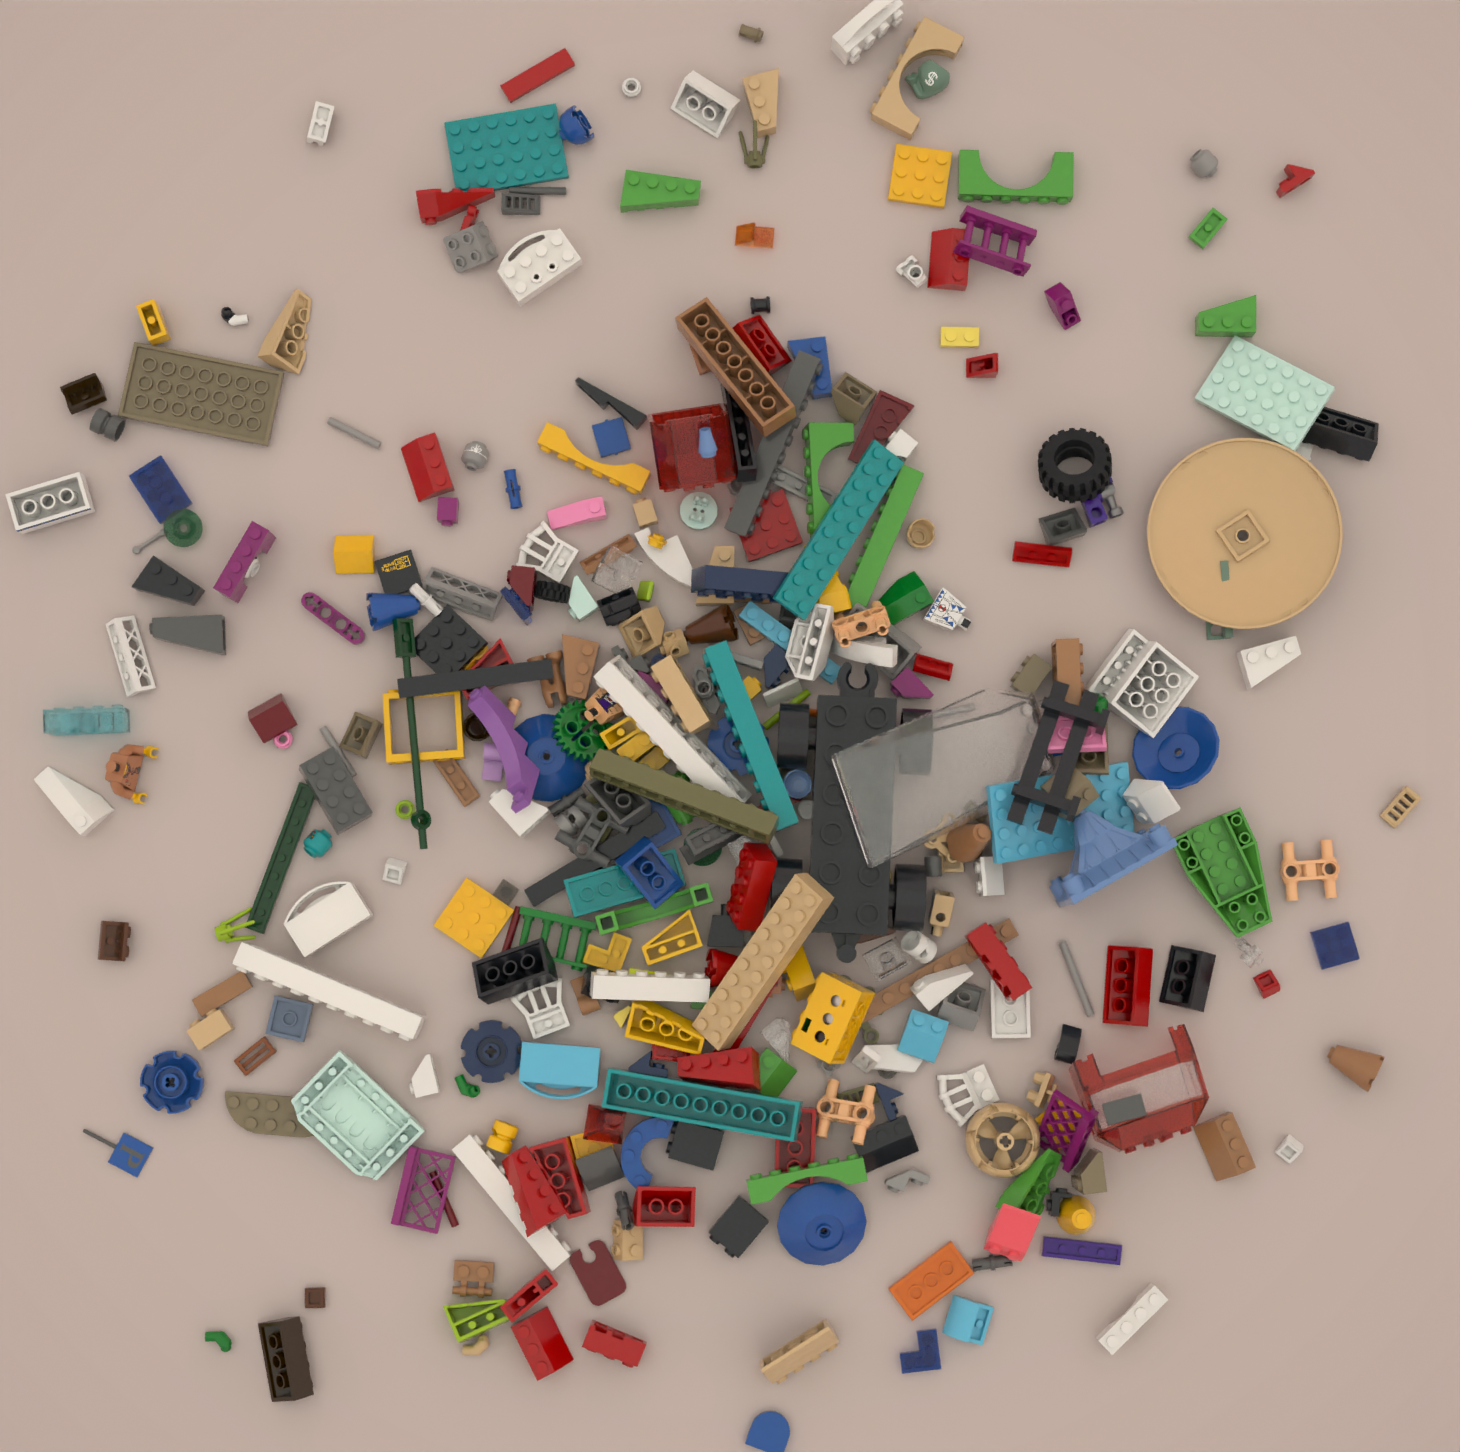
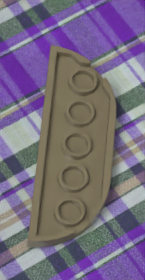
(265, 1114)

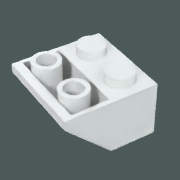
(990, 877)

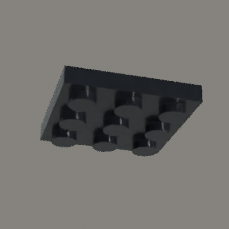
(448, 642)

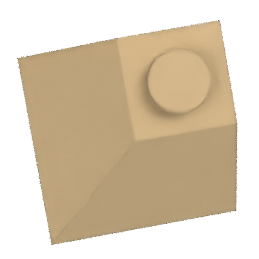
(643, 631)

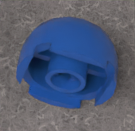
(575, 127)

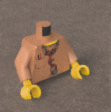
(124, 770)

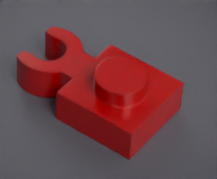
(469, 220)

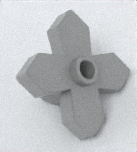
(702, 681)

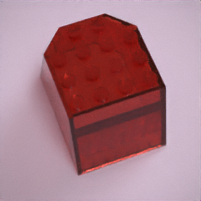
(677, 444)

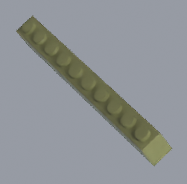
(684, 796)

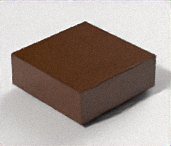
(315, 1297)

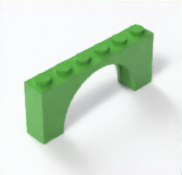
(977, 185)
(819, 440)
(643, 913)

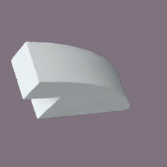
(670, 559)
(867, 650)

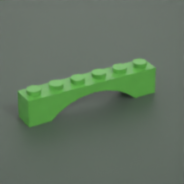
(764, 1188)

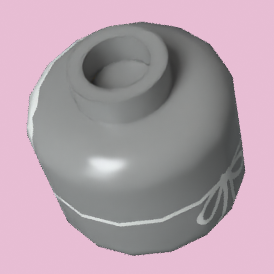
(475, 455)

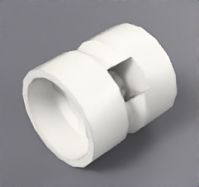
(919, 946)

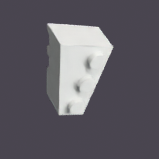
(1266, 659)

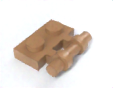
(475, 1272)

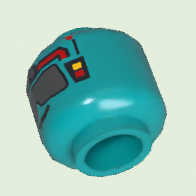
(317, 843)

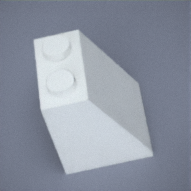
(522, 821)

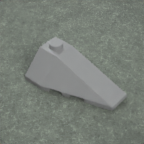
(906, 645)

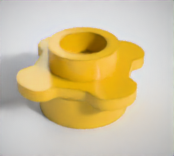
(656, 540)

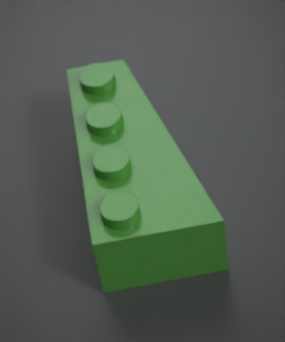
(657, 191)

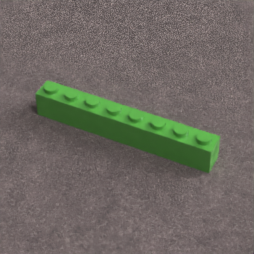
(884, 535)

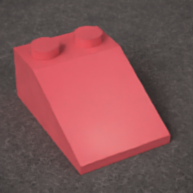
(1011, 1232)

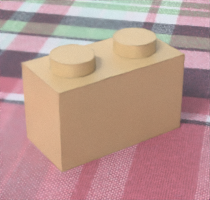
(210, 1029)

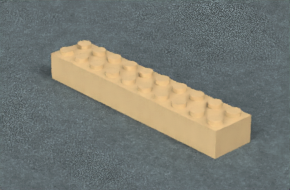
(762, 961)

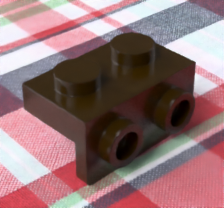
(83, 393)

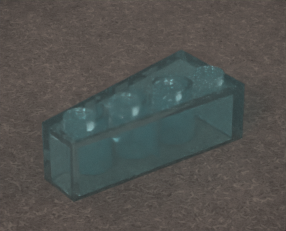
(86, 721)

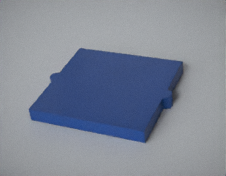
(611, 437)

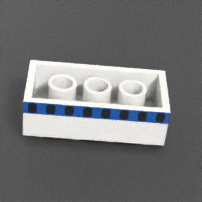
(50, 503)

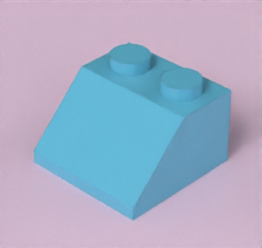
(922, 1036)

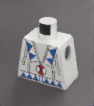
(947, 612)

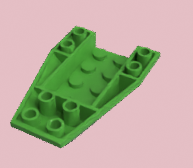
(1227, 870)

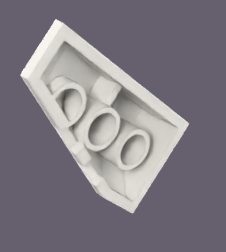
(74, 801)

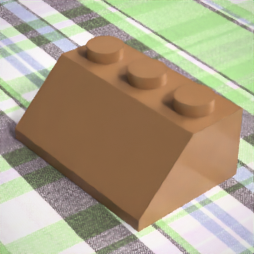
(1224, 1146)

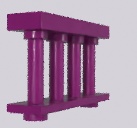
(1000, 226)

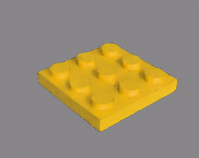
(920, 176)
(474, 917)

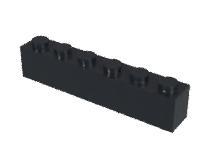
(741, 439)

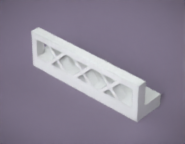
(123, 653)

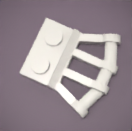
(557, 560)
(545, 1020)
(978, 1086)

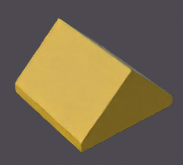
(354, 554)

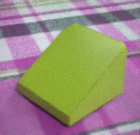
(645, 591)

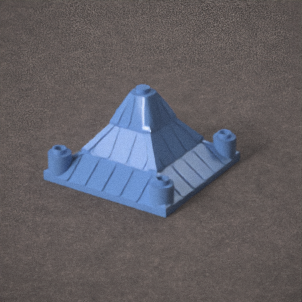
(1105, 855)

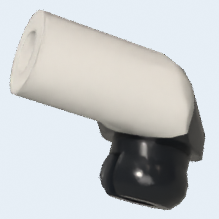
(232, 319)

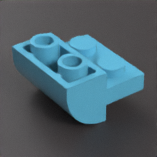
(967, 1320)

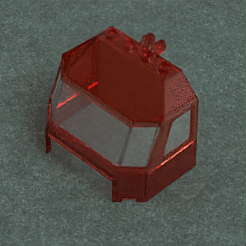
(1169, 1088)

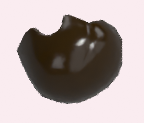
(474, 728)

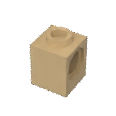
(645, 513)

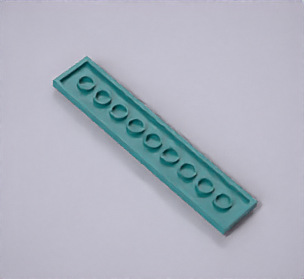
(838, 530)

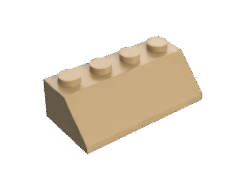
(682, 695)

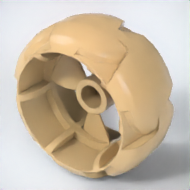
(1024, 1128)

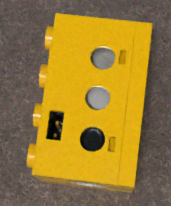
(832, 1018)

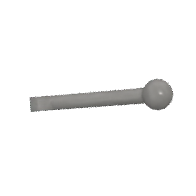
(137, 550)

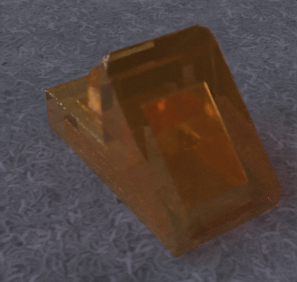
(753, 236)

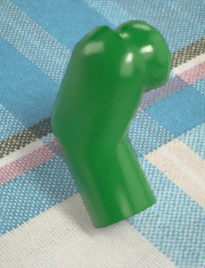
(465, 1088)
(221, 1339)

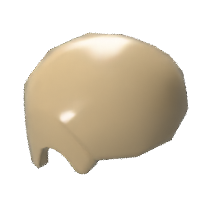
(920, 533)

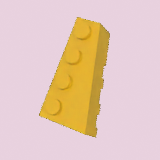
(662, 1027)

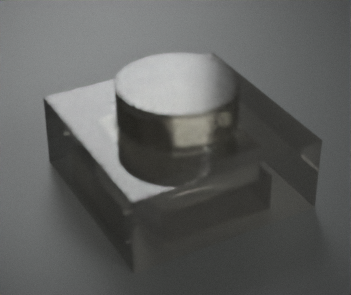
(506, 892)

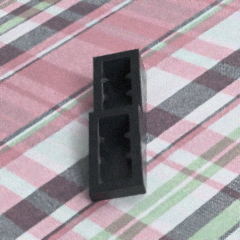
(603, 399)

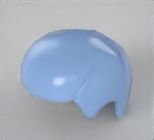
(798, 783)

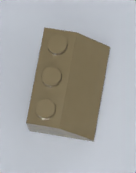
(1090, 1174)

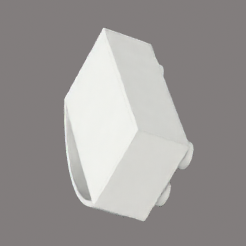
(865, 28)
(538, 265)
(326, 916)

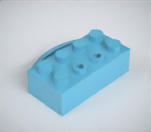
(559, 1068)

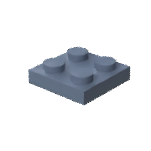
(289, 1018)

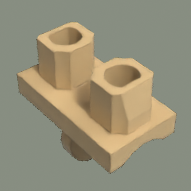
(1046, 1081)

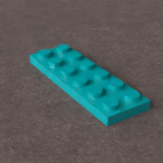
(608, 887)

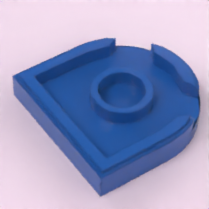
(769, 1432)

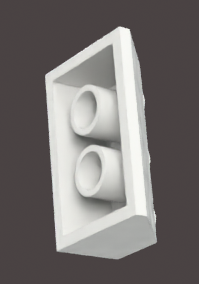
(705, 104)

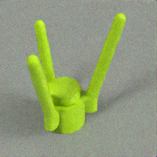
(226, 931)

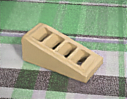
(1410, 805)

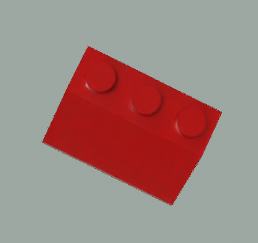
(947, 268)
(762, 343)
(427, 467)
(664, 1206)
(542, 1343)

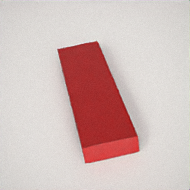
(537, 75)

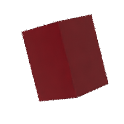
(272, 718)

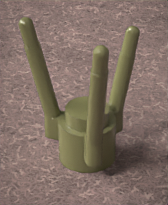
(754, 159)

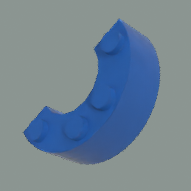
(633, 1145)

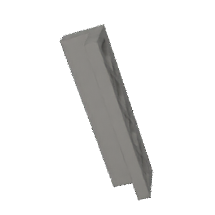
(459, 596)

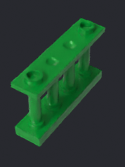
(566, 923)

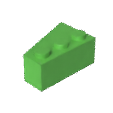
(1228, 319)

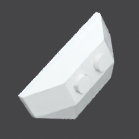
(811, 643)

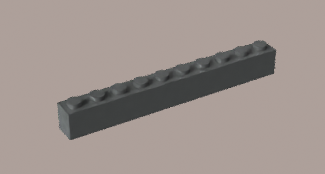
(772, 448)

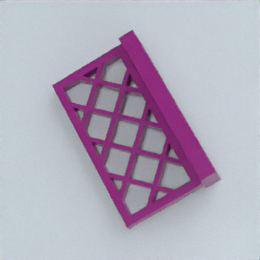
(1077, 1137)
(406, 1187)

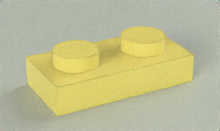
(959, 337)

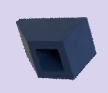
(774, 666)

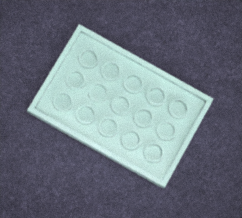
(1264, 393)

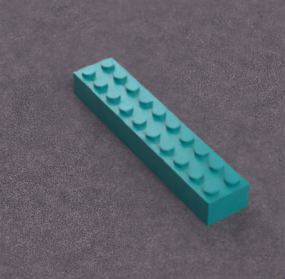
(750, 734)
(702, 1104)

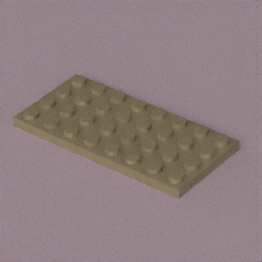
(201, 394)

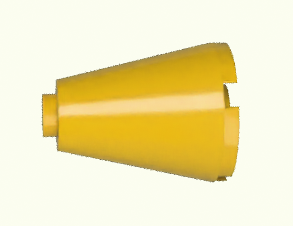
(1076, 1215)

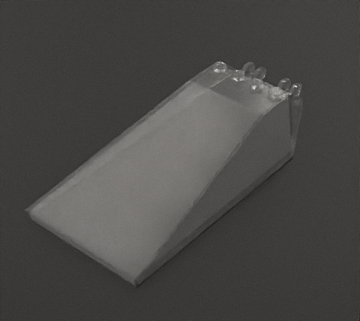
(936, 770)

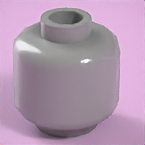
(1204, 163)

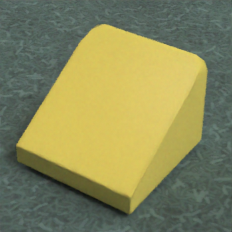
(622, 1015)

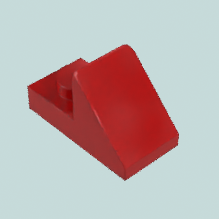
(1297, 177)

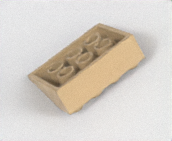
(798, 1352)

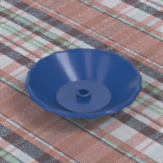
(1185, 732)
(560, 773)
(816, 1208)

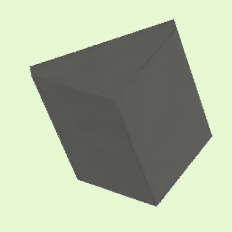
(1062, 526)

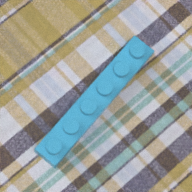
(779, 635)

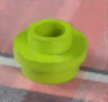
(400, 805)

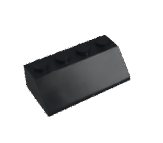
(1344, 434)
(514, 971)

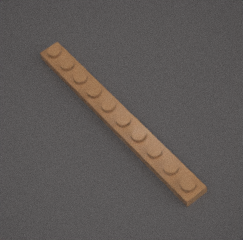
(961, 955)

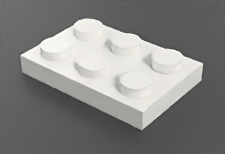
(1009, 1018)

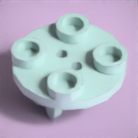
(696, 519)

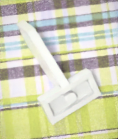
(885, 1058)

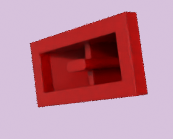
(982, 366)

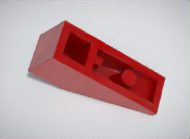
(528, 1295)

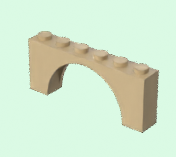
(928, 40)

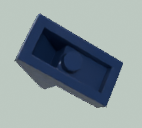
(642, 1066)
(886, 1094)

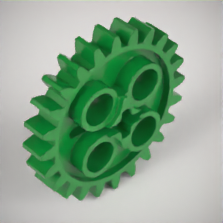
(570, 717)

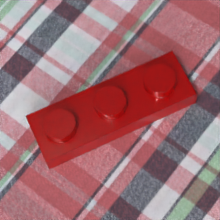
(1042, 554)

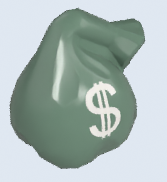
(929, 80)

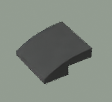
(600, 1168)

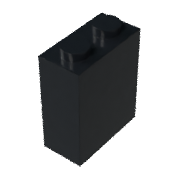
(695, 1144)
(738, 1227)

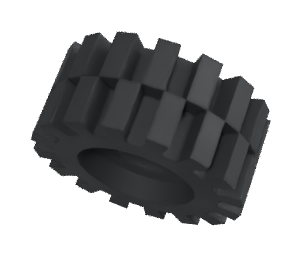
(552, 591)

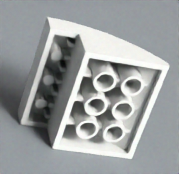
(1142, 682)

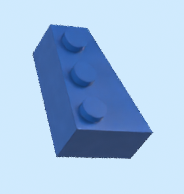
(817, 348)

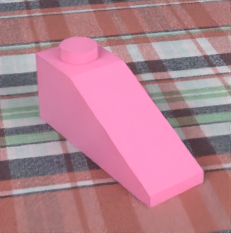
(577, 513)

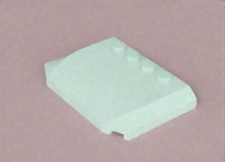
(355, 1117)

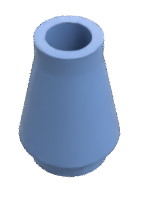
(707, 445)

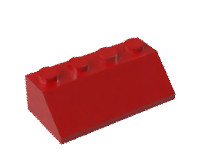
(1127, 985)

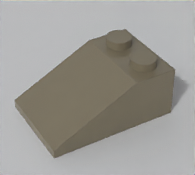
(1094, 762)

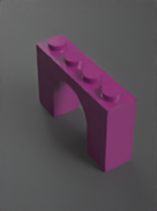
(232, 577)

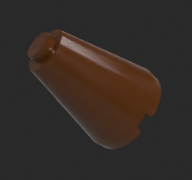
(713, 627)

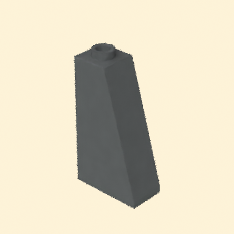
(196, 632)

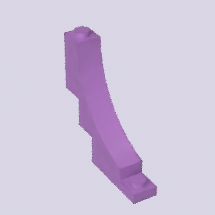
(518, 768)

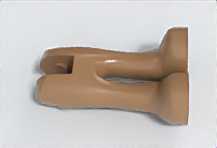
(558, 685)

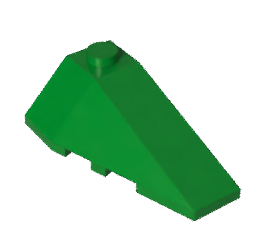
(906, 598)

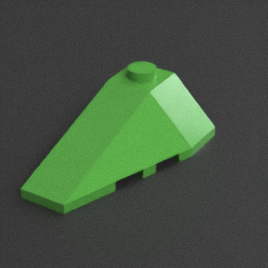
(1031, 1186)

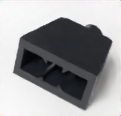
(724, 932)

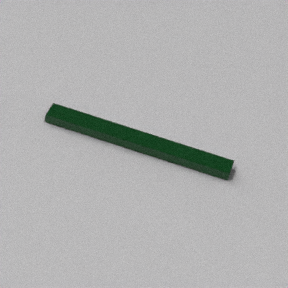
(281, 858)

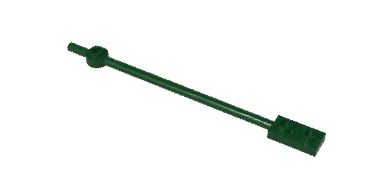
(406, 649)

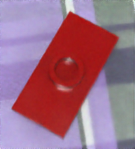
(932, 667)
(666, 1054)

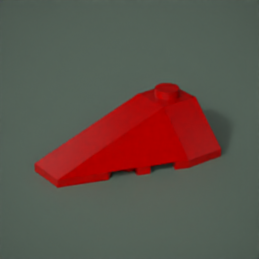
(438, 205)

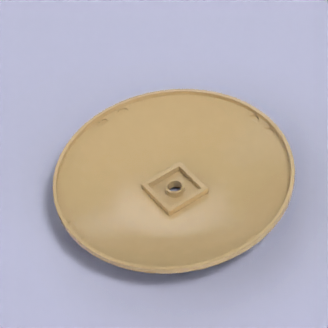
(1252, 489)

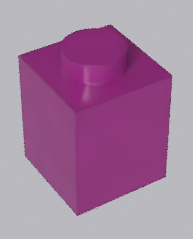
(447, 511)

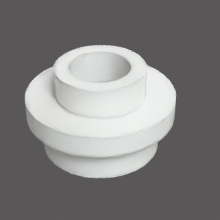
(634, 82)

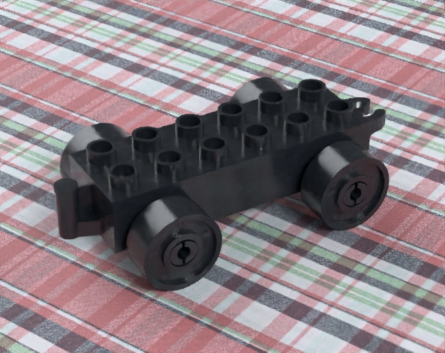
(835, 850)

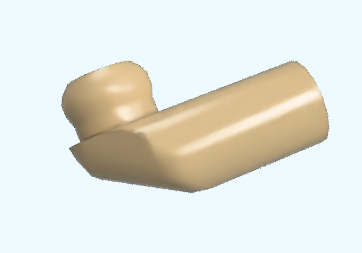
(478, 1348)

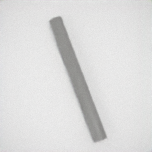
(1076, 978)

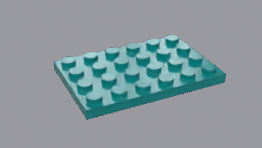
(507, 149)

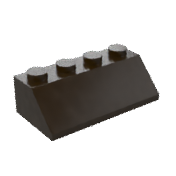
(285, 1359)

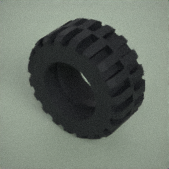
(1074, 444)

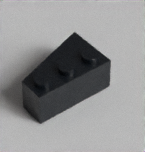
(166, 582)

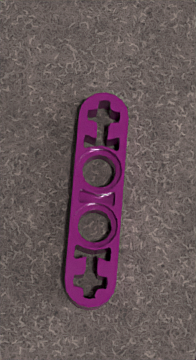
(333, 618)

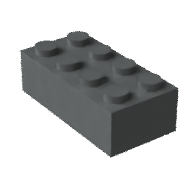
(335, 790)

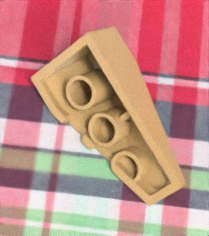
(286, 339)

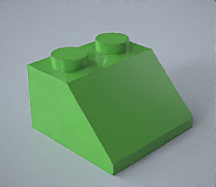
(774, 1073)

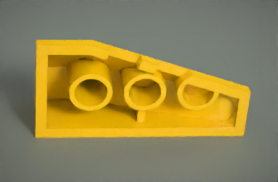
(835, 595)

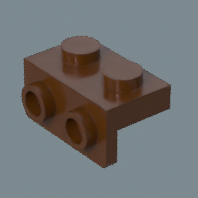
(114, 941)

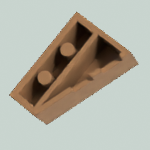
(579, 665)

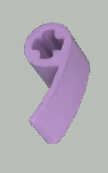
(492, 763)

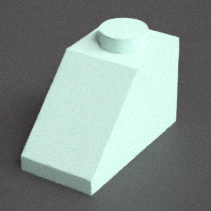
(580, 601)

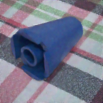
(386, 607)

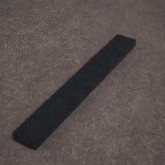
(475, 678)
(611, 848)

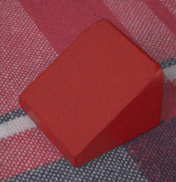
(1267, 984)

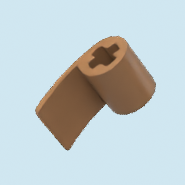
(586, 1004)

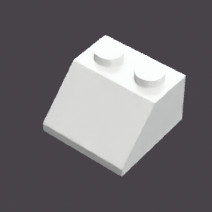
(1150, 800)

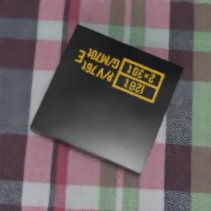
(398, 572)

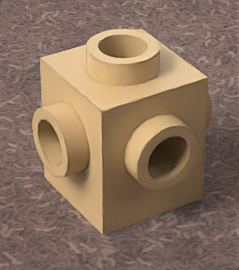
(674, 644)

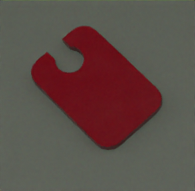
(601, 1277)

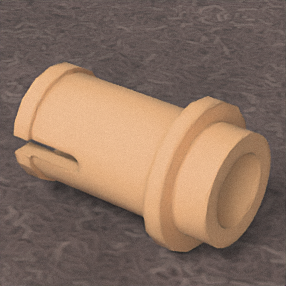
(513, 705)

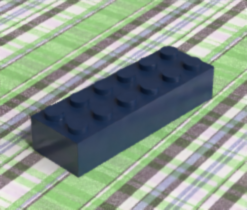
(736, 582)

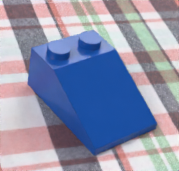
(649, 872)

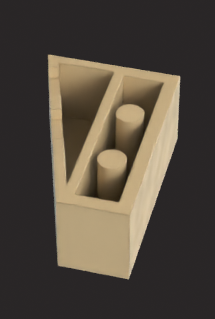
(762, 97)
(720, 557)

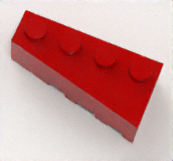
(998, 962)
(723, 1068)
(558, 1165)
(532, 1191)

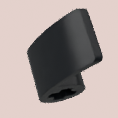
(1068, 1045)

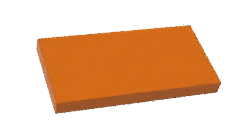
(931, 1280)

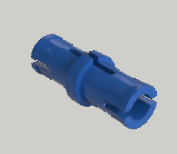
(515, 502)

